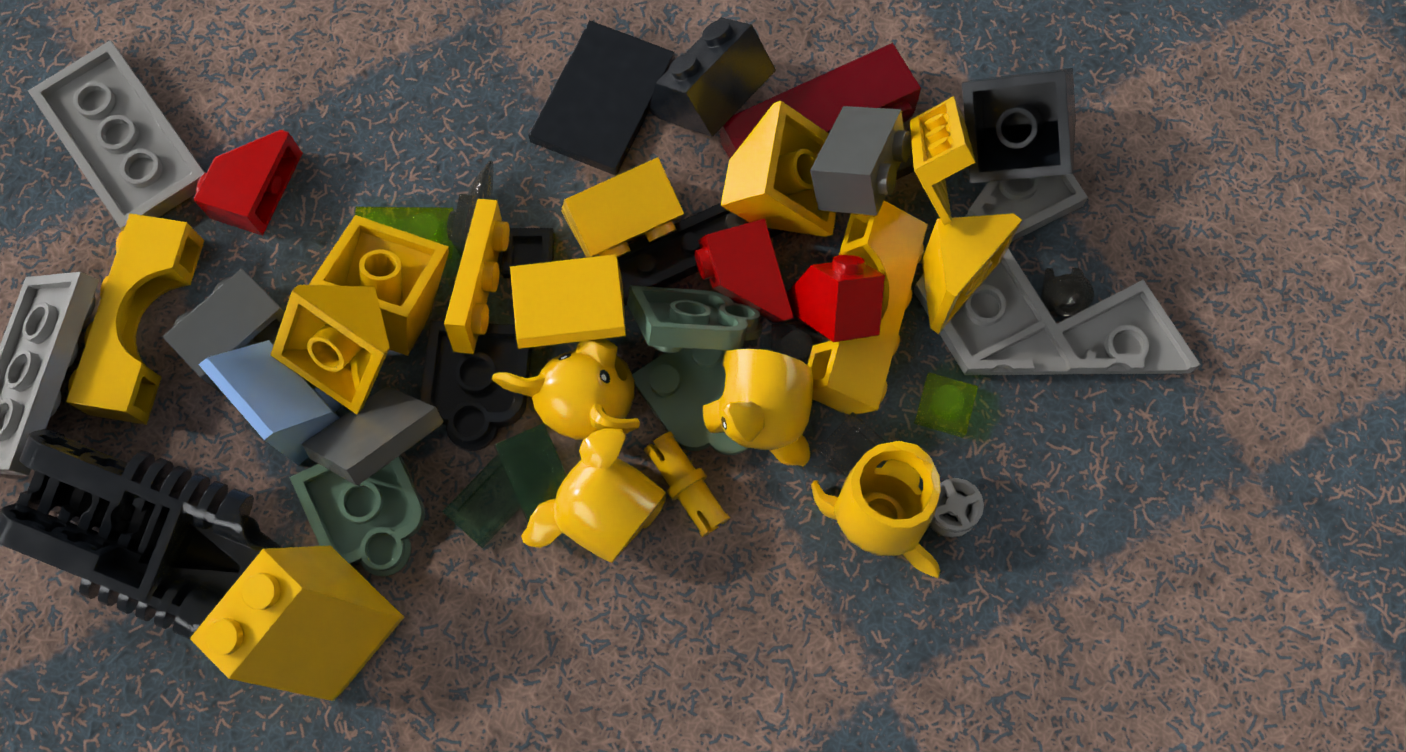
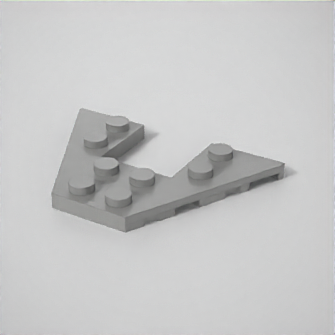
(1011, 330)

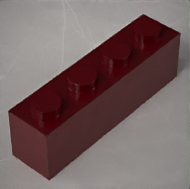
(870, 81)

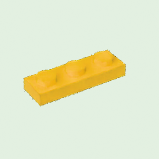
(476, 277)

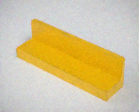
(939, 151)

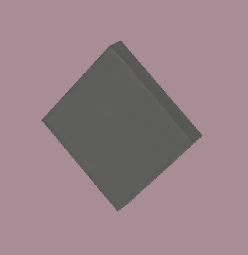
(375, 436)

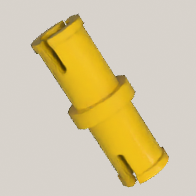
(686, 483)

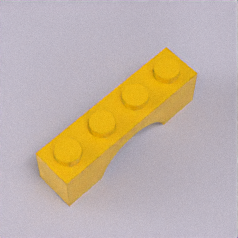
(148, 261)
(855, 371)

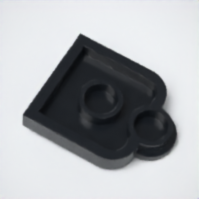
(464, 388)

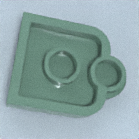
(691, 319)
(678, 388)
(364, 520)

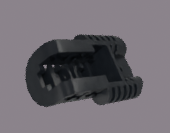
(172, 558)

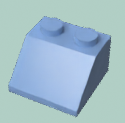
(272, 397)

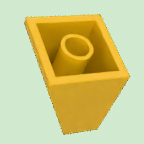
(297, 623)

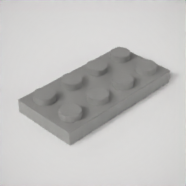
(118, 135)
(36, 356)

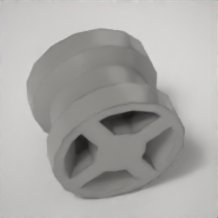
(963, 502)

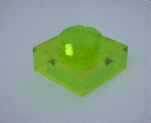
(945, 405)

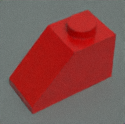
(249, 182)
(745, 268)
(840, 298)

